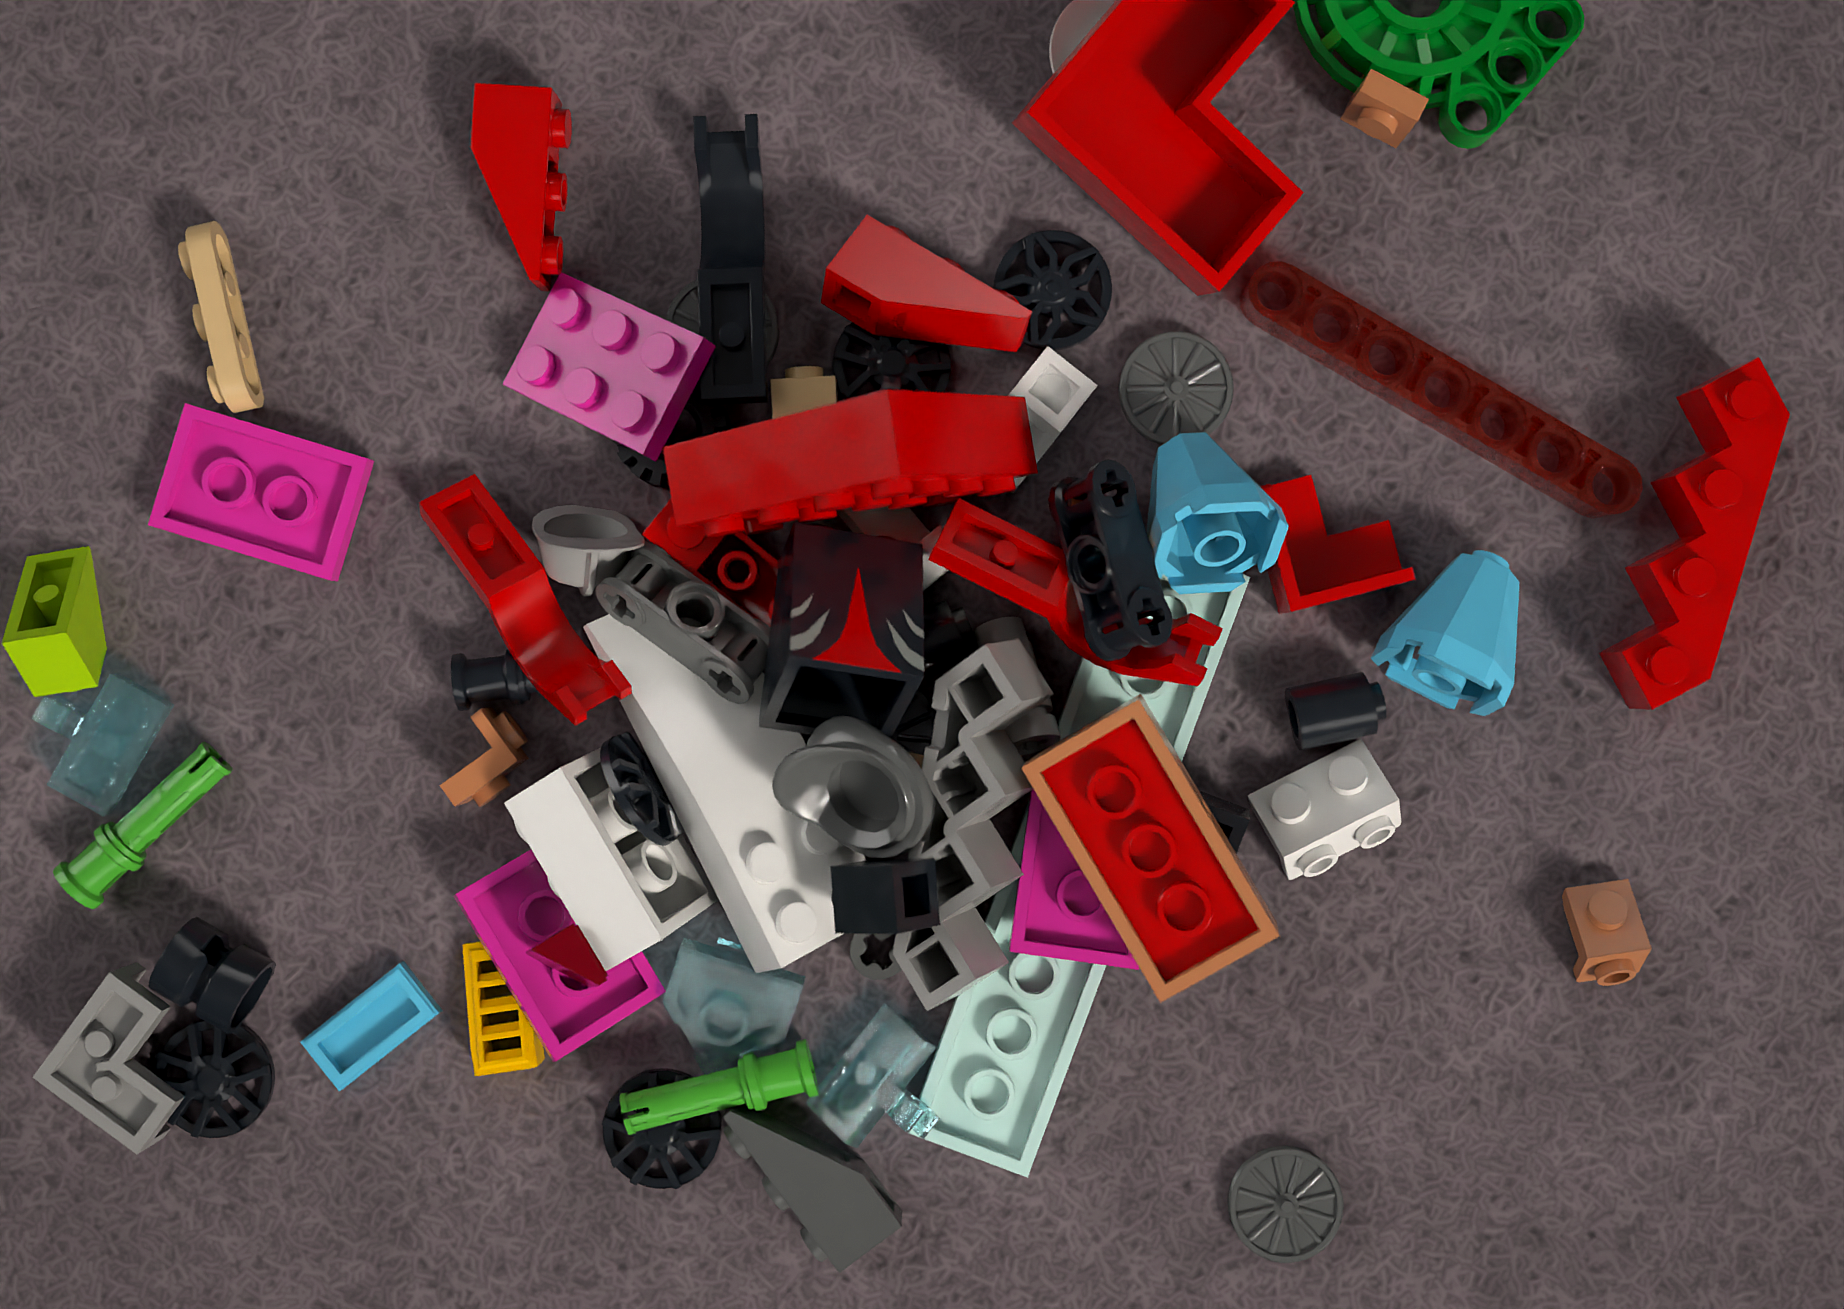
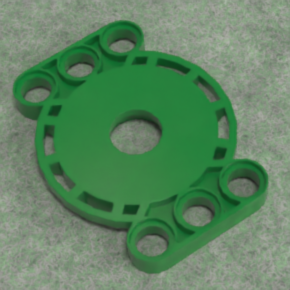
(1448, 48)

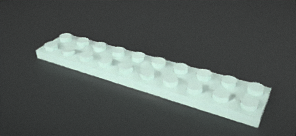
(1021, 1024)

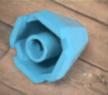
(1209, 517)
(1463, 633)

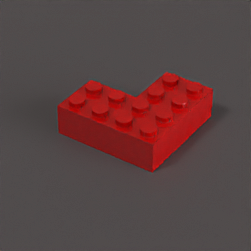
(1149, 147)
(854, 454)

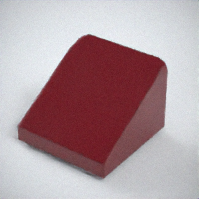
(571, 955)

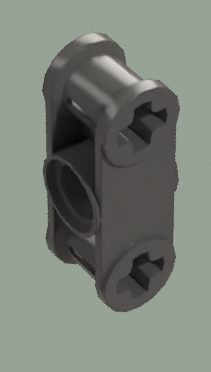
(669, 592)

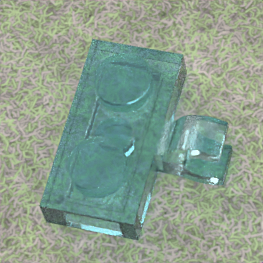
(105, 741)
(874, 1080)

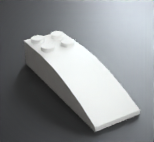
(719, 778)

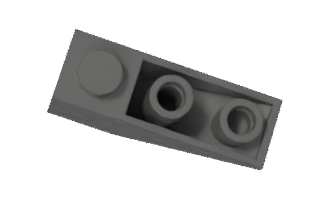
(826, 1188)

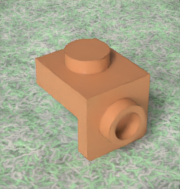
(1384, 108)
(486, 775)
(1606, 932)

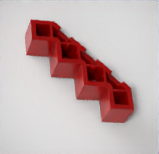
(1715, 513)

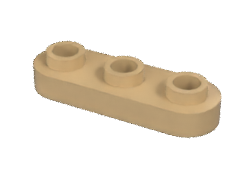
(221, 317)

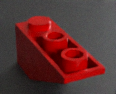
(517, 150)
(912, 294)
(726, 562)

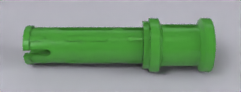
(124, 844)
(750, 1083)

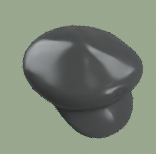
(857, 788)

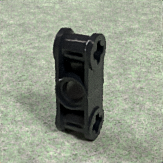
(1110, 561)

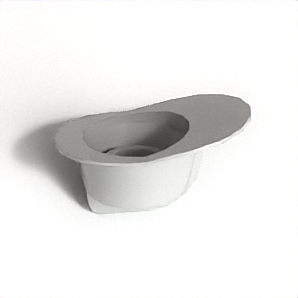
(584, 544)

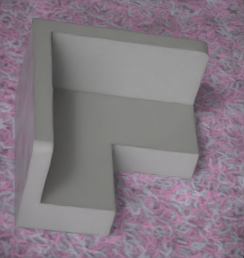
(96, 1067)

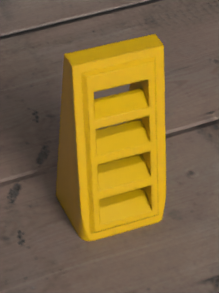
(484, 1059)

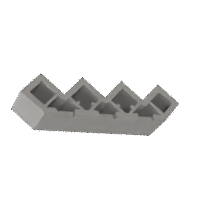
(971, 778)

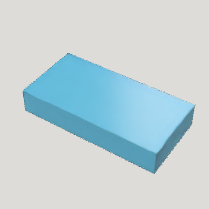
(371, 1026)

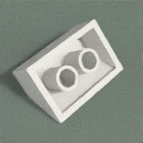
(602, 867)

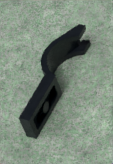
(732, 263)

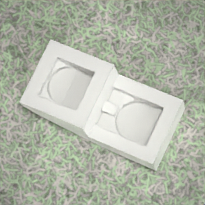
(1053, 396)

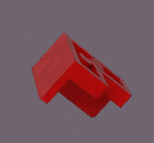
(1324, 567)

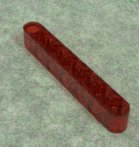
(1469, 392)

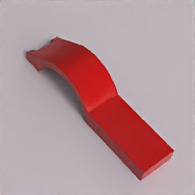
(1037, 578)
(520, 600)

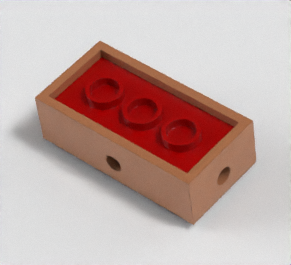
(1151, 848)

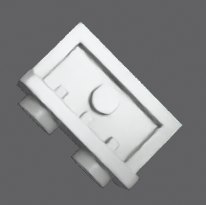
(1327, 810)

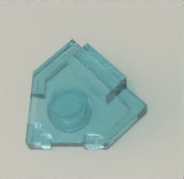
(728, 1005)

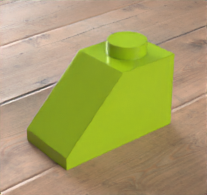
(57, 623)

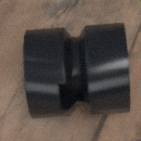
(211, 974)

